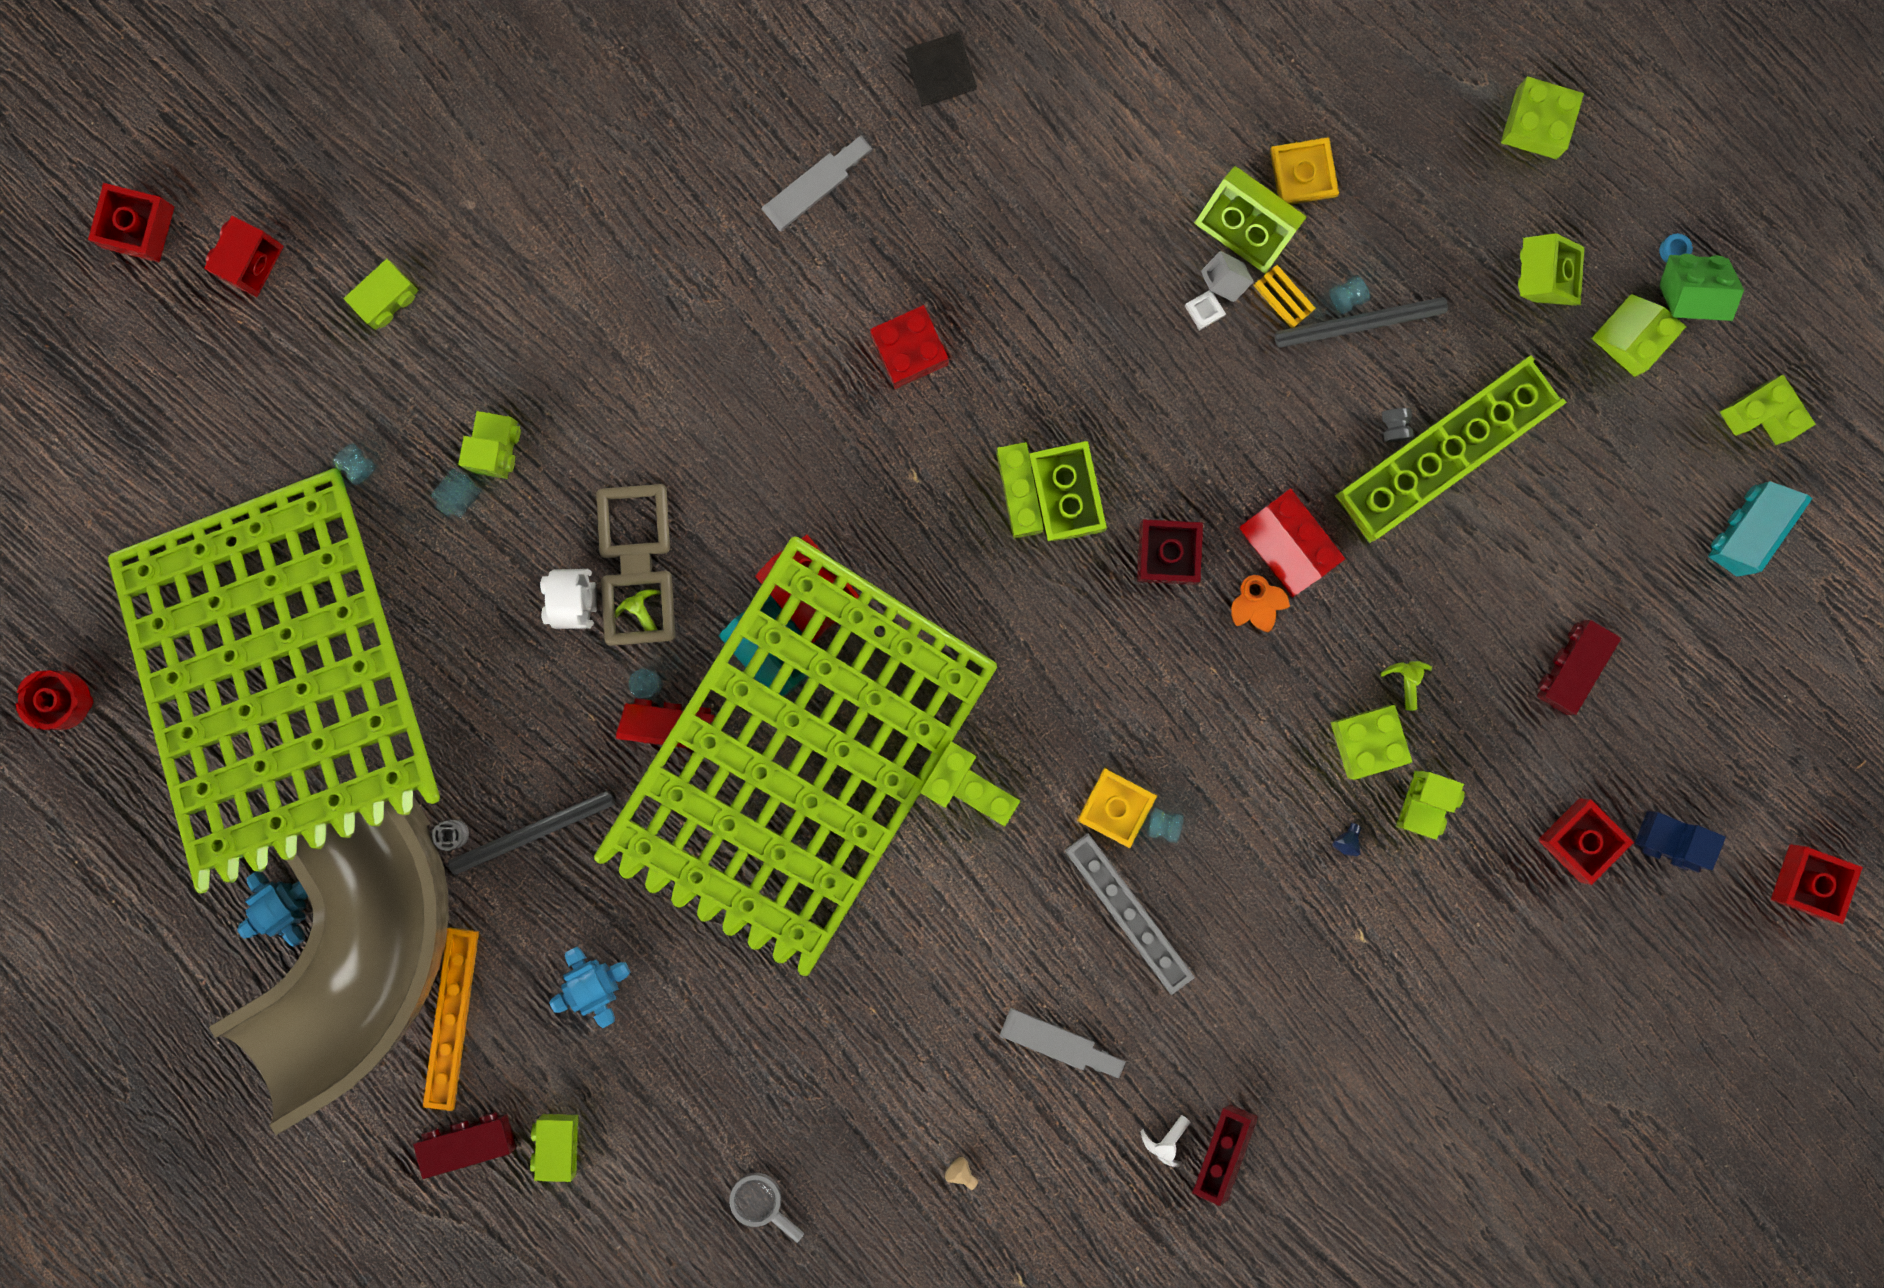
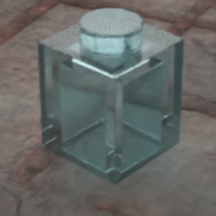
(455, 494)

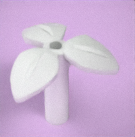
(1166, 1148)

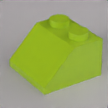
(1551, 270)
(1638, 333)

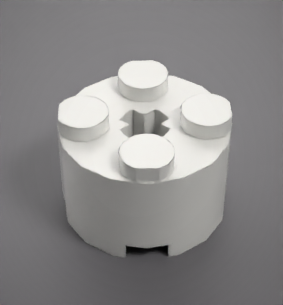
(568, 598)

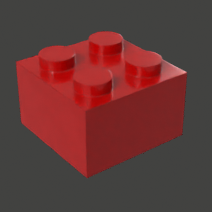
(131, 222)
(243, 256)
(909, 346)
(1585, 841)
(1816, 883)

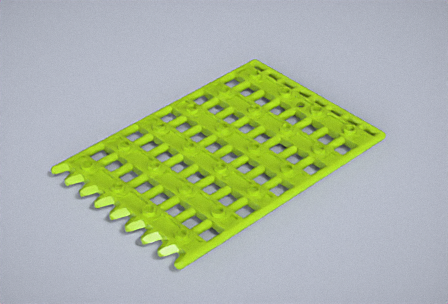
(293, 757)
(719, 889)

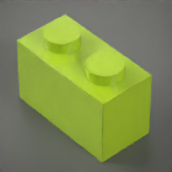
(381, 295)
(948, 774)
(987, 798)
(555, 1147)

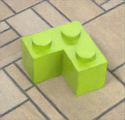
(1774, 407)
(490, 446)
(1428, 802)

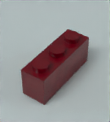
(1577, 666)
(464, 1144)
(1225, 1155)

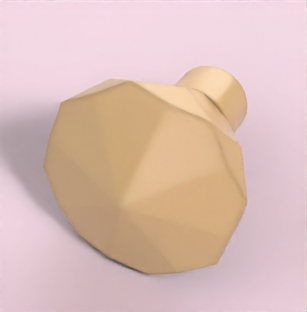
(960, 1173)

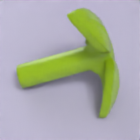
(636, 606)
(1413, 675)

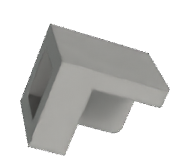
(1227, 276)

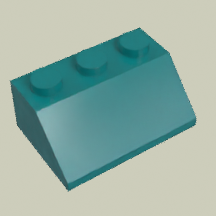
(1758, 528)
(771, 664)

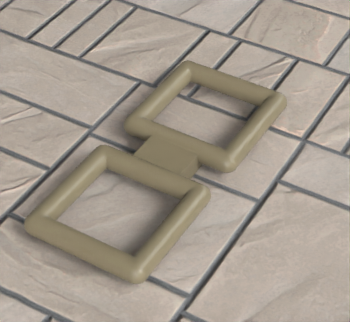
(635, 564)

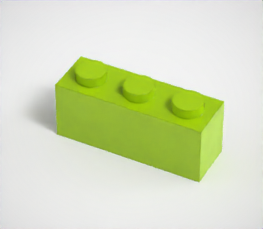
(1019, 490)

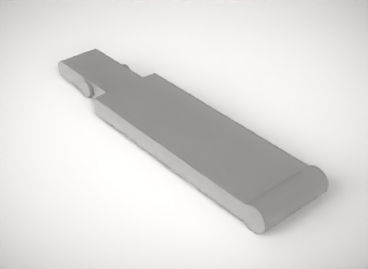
(814, 184)
(1058, 1043)

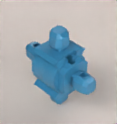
(274, 909)
(589, 987)

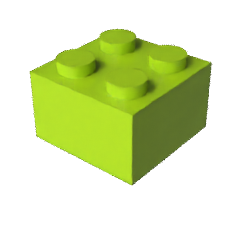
(1542, 118)
(1371, 742)

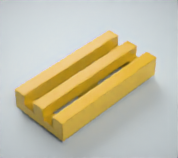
(1292, 288)

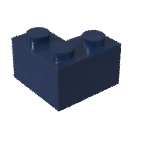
(1684, 843)

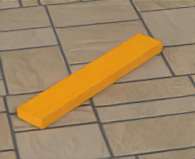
(450, 1019)

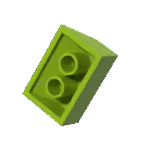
(1250, 219)
(1068, 492)

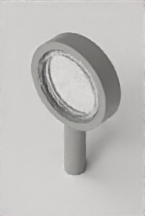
(757, 1201)

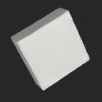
(1205, 309)

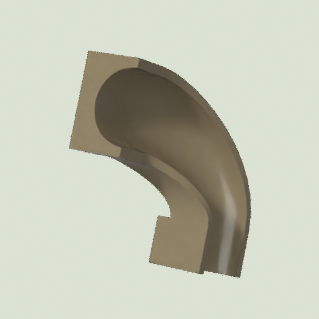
(362, 971)

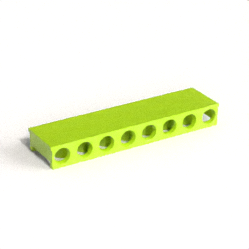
(1449, 449)

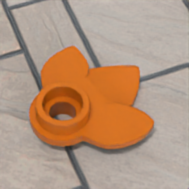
(1259, 608)

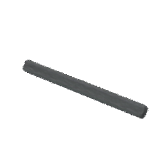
(1361, 322)
(531, 832)

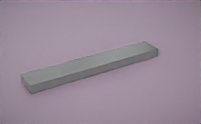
(1129, 914)

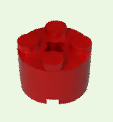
(53, 700)

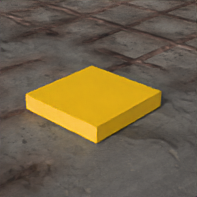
(1304, 171)
(1116, 808)

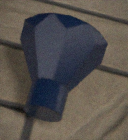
(1348, 842)

